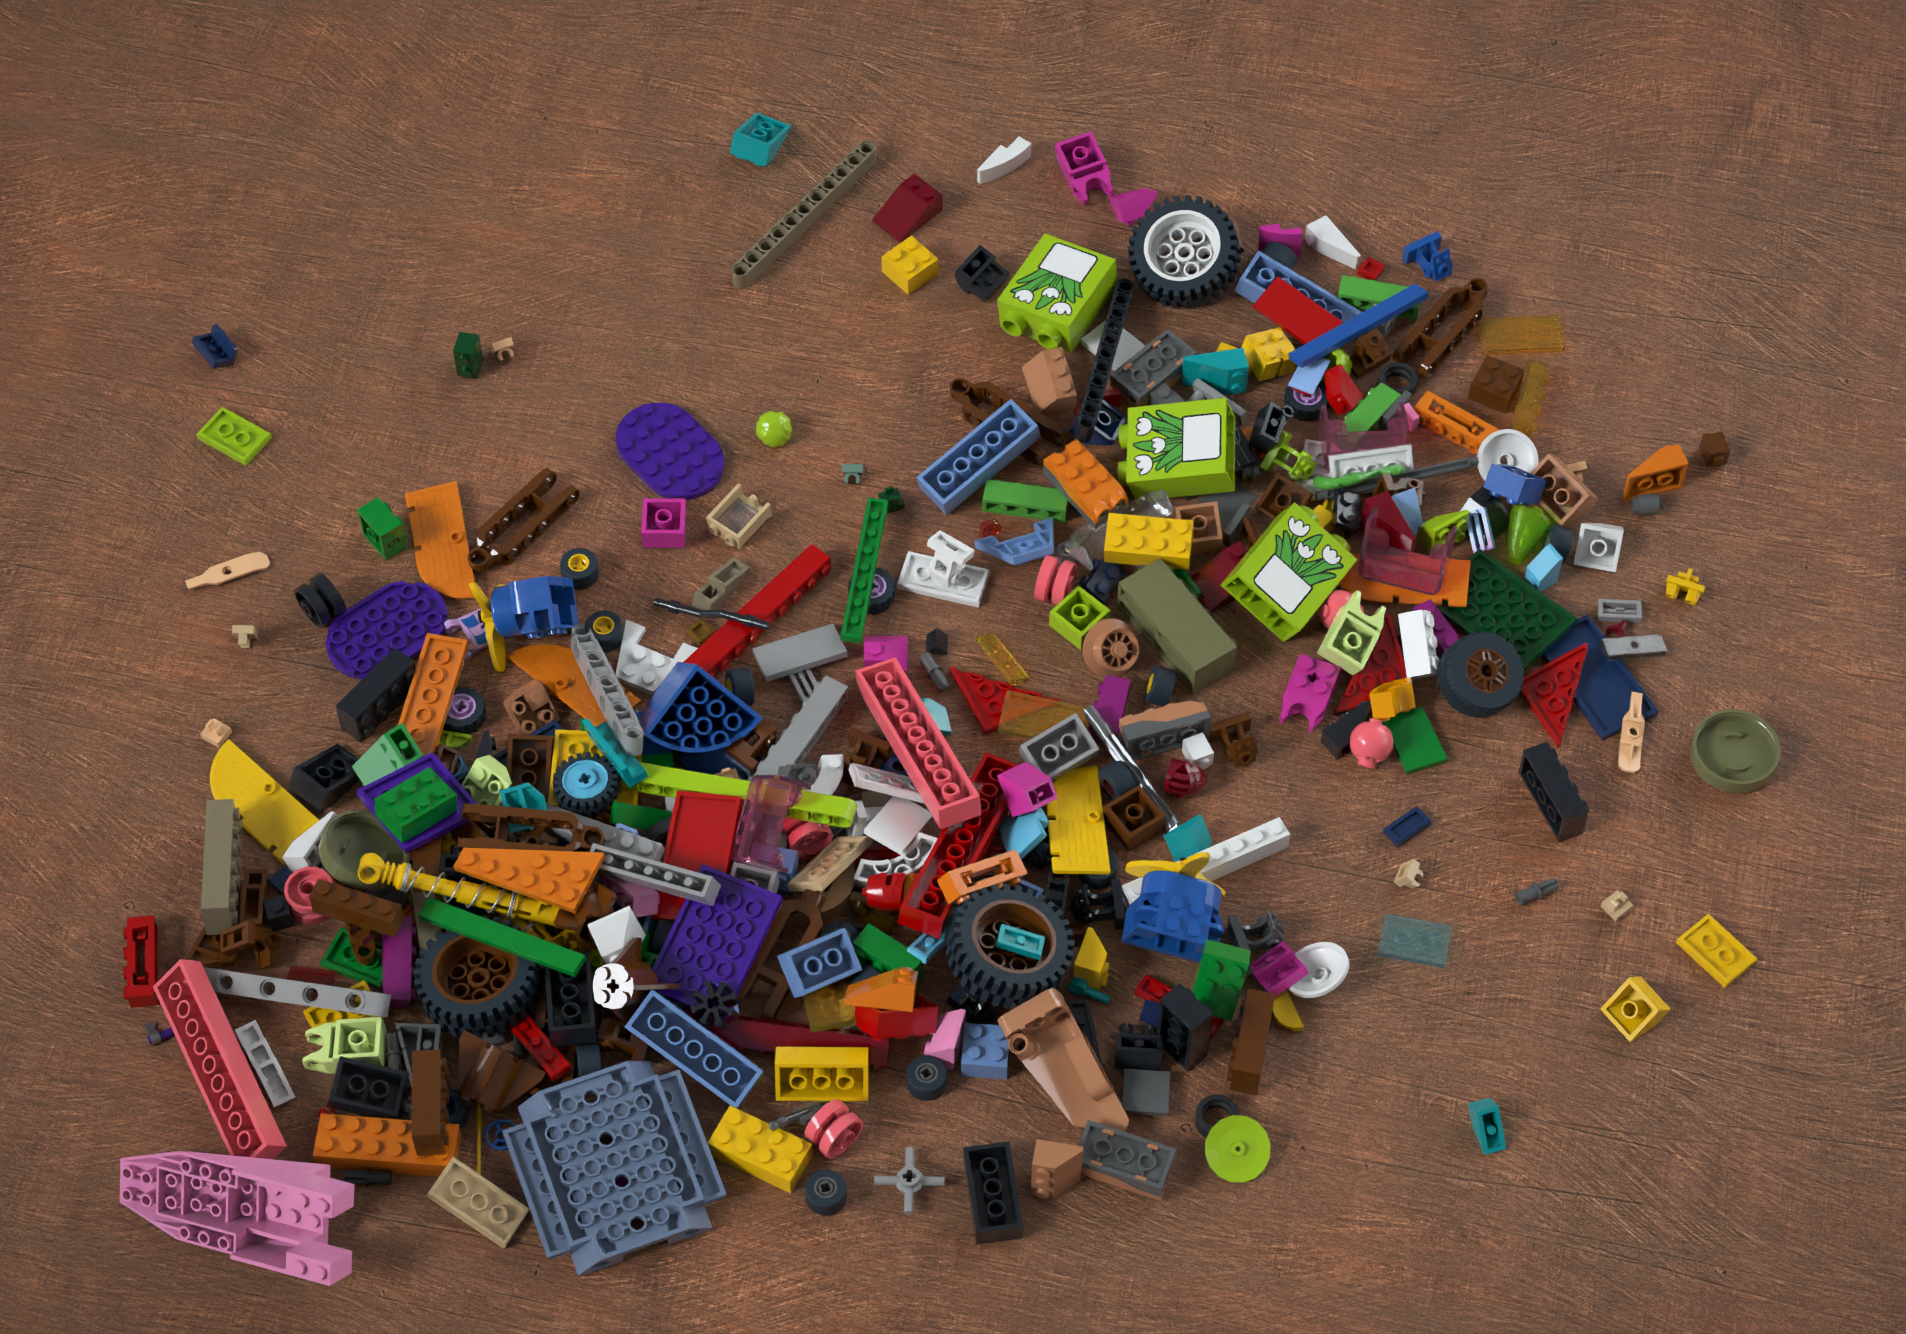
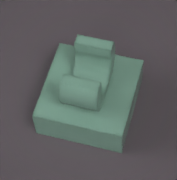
(852, 470)

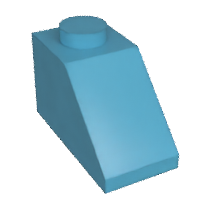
(1544, 569)

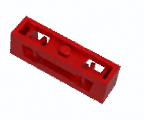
(139, 929)

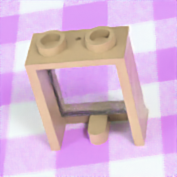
(737, 517)

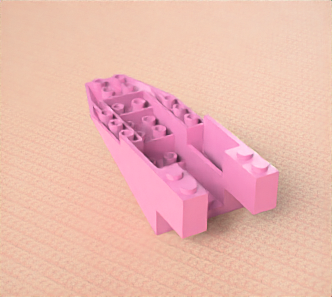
(245, 1207)

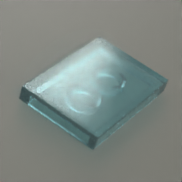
(1414, 940)

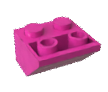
(1026, 788)

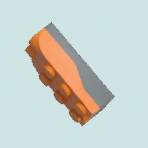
(1085, 483)

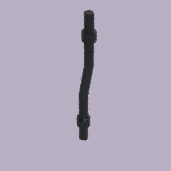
(747, 620)

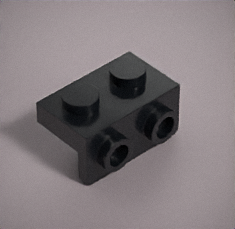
(1346, 512)

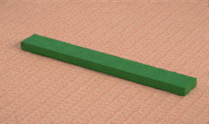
(864, 570)
(502, 937)

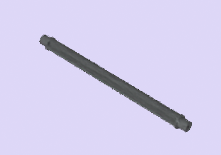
(1419, 473)

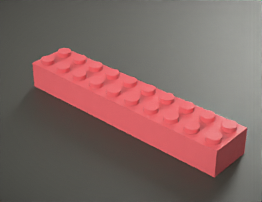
(918, 743)
(218, 1062)

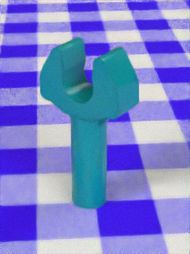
(1079, 987)

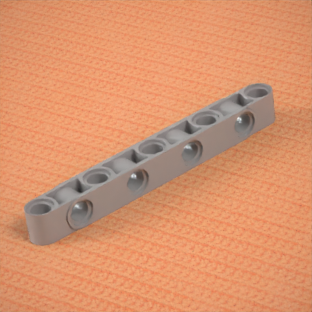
(607, 691)
(299, 992)

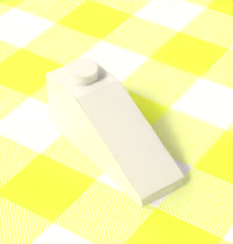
(1331, 242)
(305, 849)

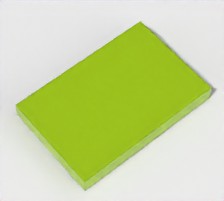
(234, 436)

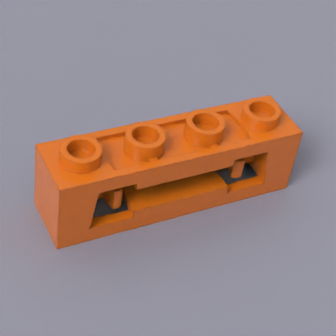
(1452, 422)
(955, 882)

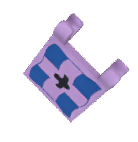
(472, 628)

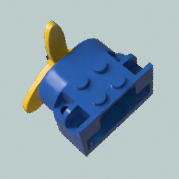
(525, 609)
(1174, 907)

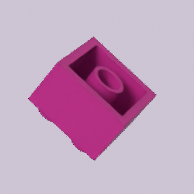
(664, 523)

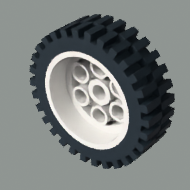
(1191, 222)

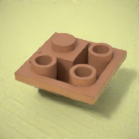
(530, 708)

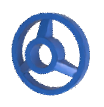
(494, 1145)

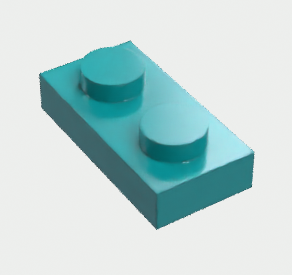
(1020, 941)

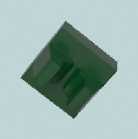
(895, 500)

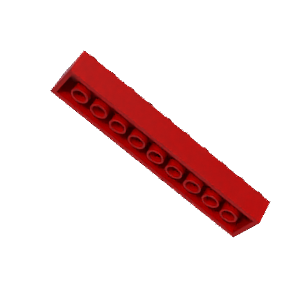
(957, 846)

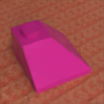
(1132, 204)
(884, 648)

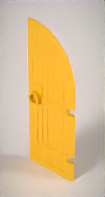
(266, 807)
(1078, 825)

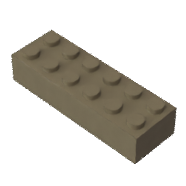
(221, 866)

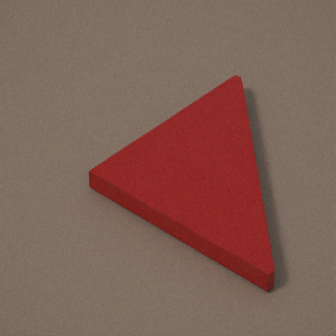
(1383, 666)
(1552, 690)
(986, 697)

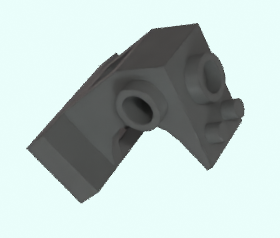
(1267, 925)

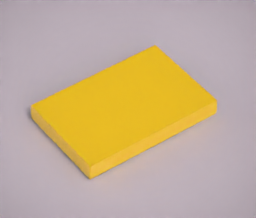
(1716, 950)

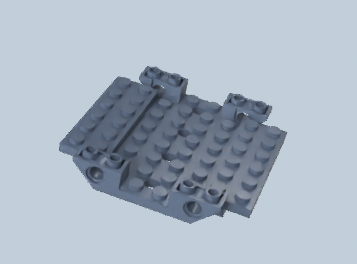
(573, 1175)

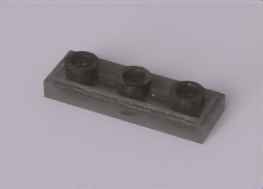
(1633, 647)

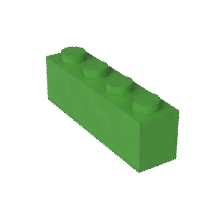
(1365, 293)
(1369, 411)
(1024, 500)

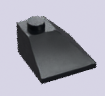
(1496, 512)

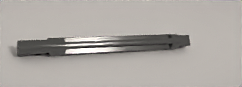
(1121, 754)

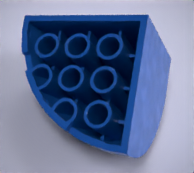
(695, 712)

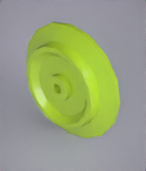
(1252, 1148)

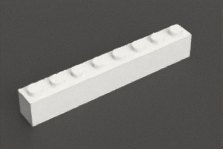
(1231, 854)

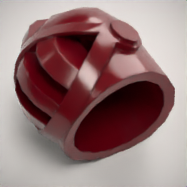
(1184, 778)

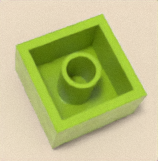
(1077, 615)

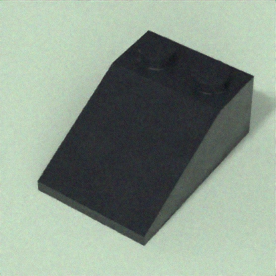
(325, 777)

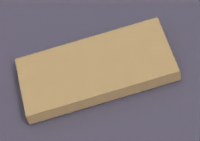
(829, 863)
(478, 1202)

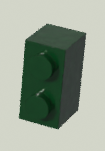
(468, 355)

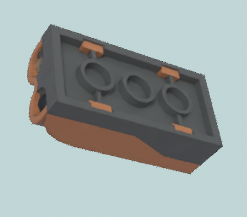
(1150, 368)
(1163, 728)
(1126, 1160)

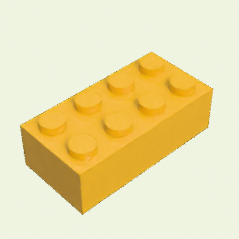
(1146, 539)
(822, 1073)
(757, 1150)

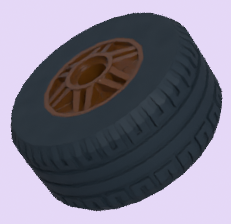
(1480, 674)

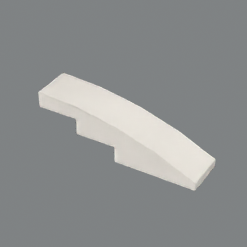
(264, 1064)

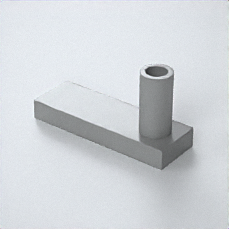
(1204, 392)

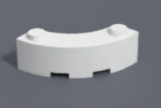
(828, 774)
(909, 862)

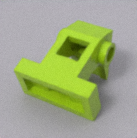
(1280, 454)

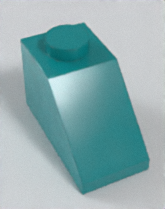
(1487, 1125)

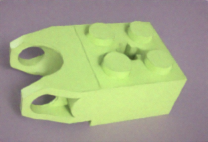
(1352, 636)
(350, 1038)

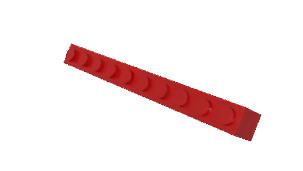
(766, 605)

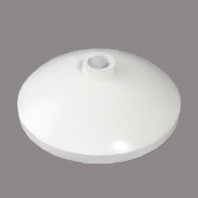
(1510, 446)
(1326, 968)

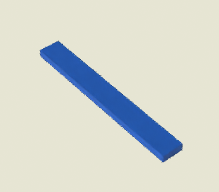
(1358, 325)

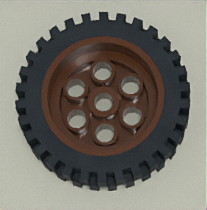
(993, 969)
(483, 1004)

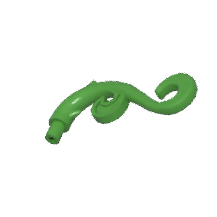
(1355, 478)

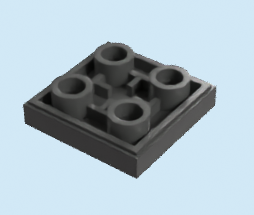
(1146, 1092)

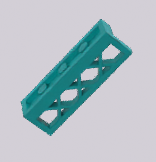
(627, 766)

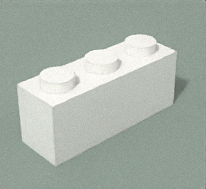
(1419, 644)

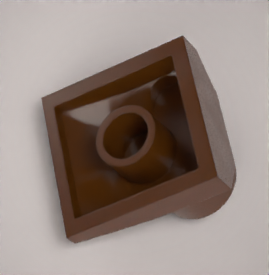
(1282, 494)

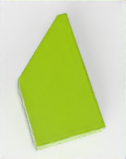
(454, 739)

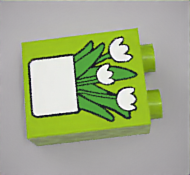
(1057, 293)
(1179, 448)
(1290, 571)

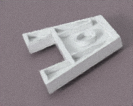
(644, 667)

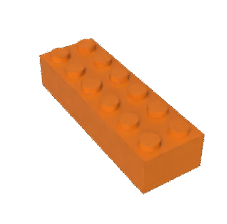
(378, 1145)

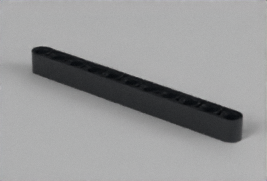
(1103, 361)

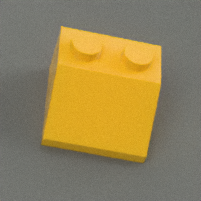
(1092, 961)
(1635, 1008)

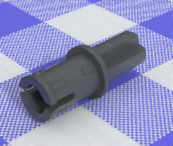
(934, 671)
(1536, 891)

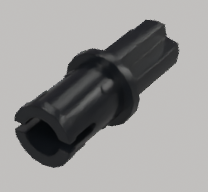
(368, 1176)

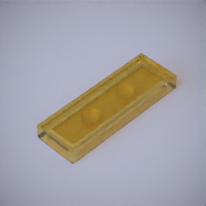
(1002, 658)

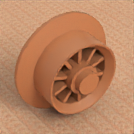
(1110, 648)

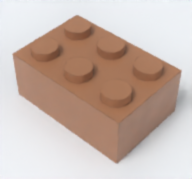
(1564, 493)

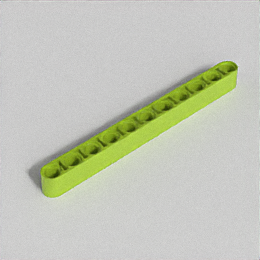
(811, 807)

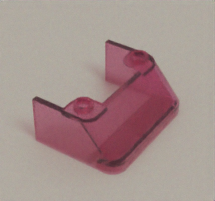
(1337, 440)
(1402, 567)
(764, 820)

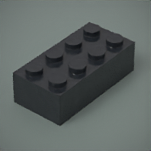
(376, 695)
(1553, 791)
(571, 1006)
(1184, 1026)
(992, 1193)

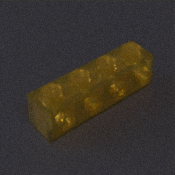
(1530, 396)

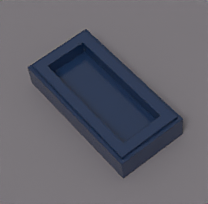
(1406, 826)

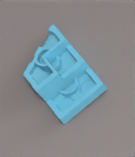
(1024, 831)

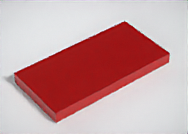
(1295, 312)

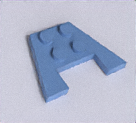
(1023, 548)

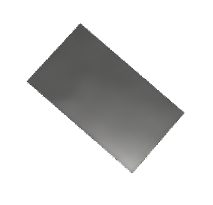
(1229, 502)

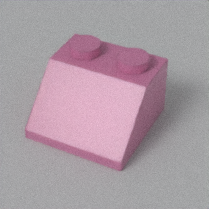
(948, 1038)

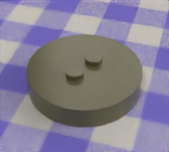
(1735, 751)
(348, 839)

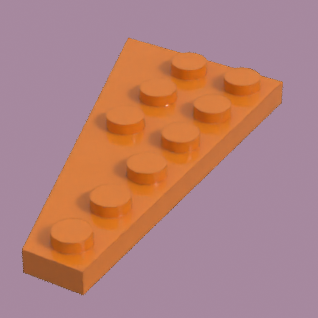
(544, 875)

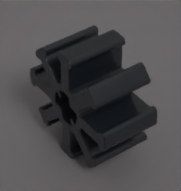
(717, 997)

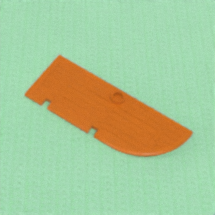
(441, 533)
(1453, 589)
(561, 675)

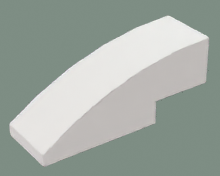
(1004, 160)

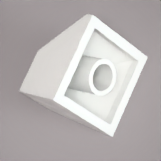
(1599, 546)
(615, 932)

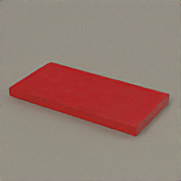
(699, 834)

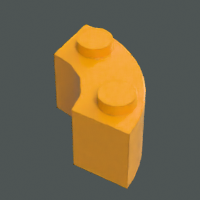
(1392, 698)

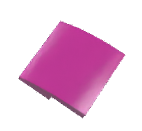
(1290, 237)
(1278, 969)

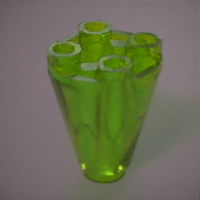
(1525, 532)

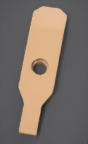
(238, 566)
(1631, 745)

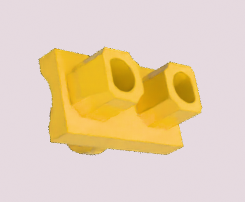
(1689, 585)

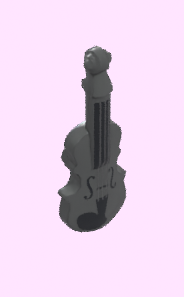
(801, 1115)

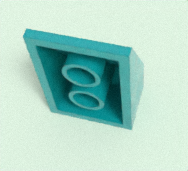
(759, 139)
(1221, 370)

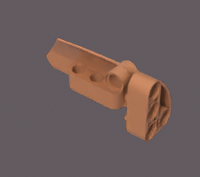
(1063, 1060)

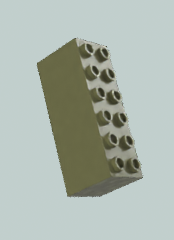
(1177, 625)

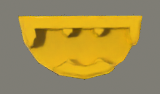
(1285, 1012)

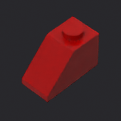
(1341, 390)

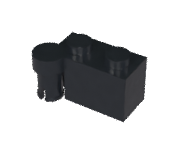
(1269, 426)

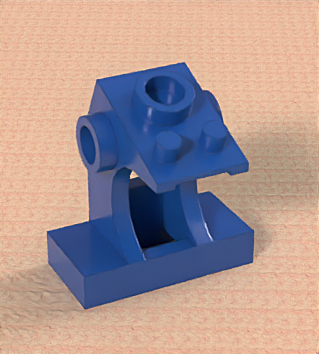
(1426, 251)

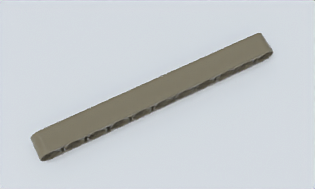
(803, 214)

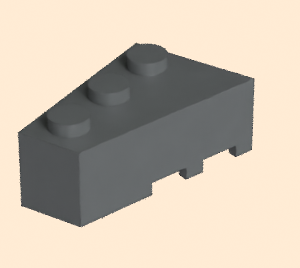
(417, 1038)

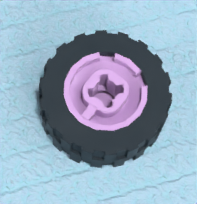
(1304, 406)
(882, 592)
(466, 711)

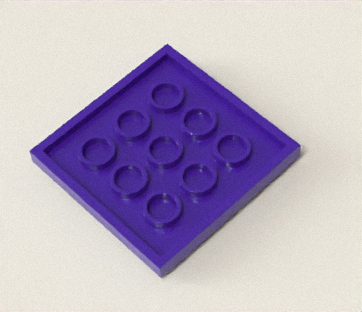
(371, 791)

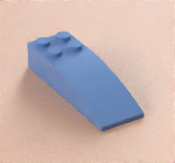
(1264, 271)

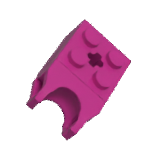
(1083, 166)
(1310, 690)

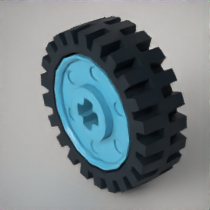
(586, 784)

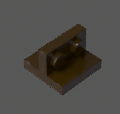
(862, 914)

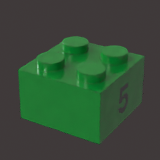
(382, 528)

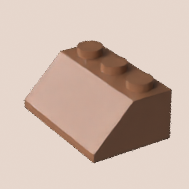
(1050, 382)
(1055, 1168)

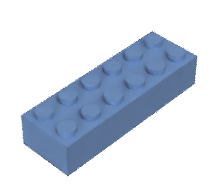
(978, 456)
(695, 1049)

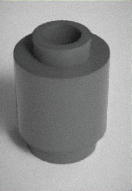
(1646, 504)

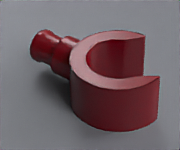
(1617, 629)

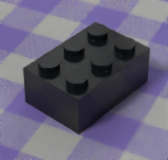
(366, 1089)

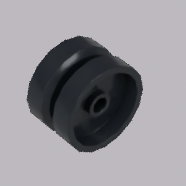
(319, 600)

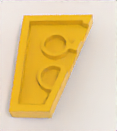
(319, 1016)

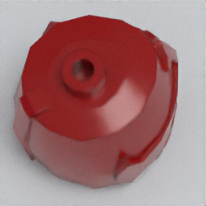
(885, 891)

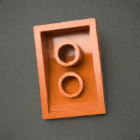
(1657, 474)
(885, 991)

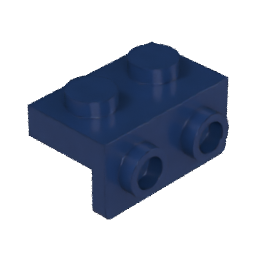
(216, 347)
(1101, 579)

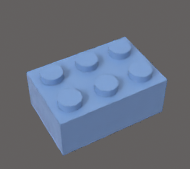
(819, 962)

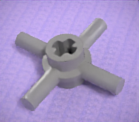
(913, 1174)

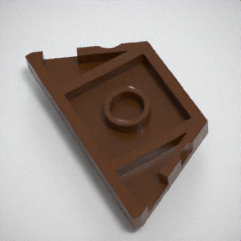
(208, 951)

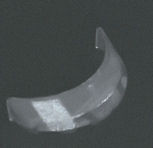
(1088, 541)

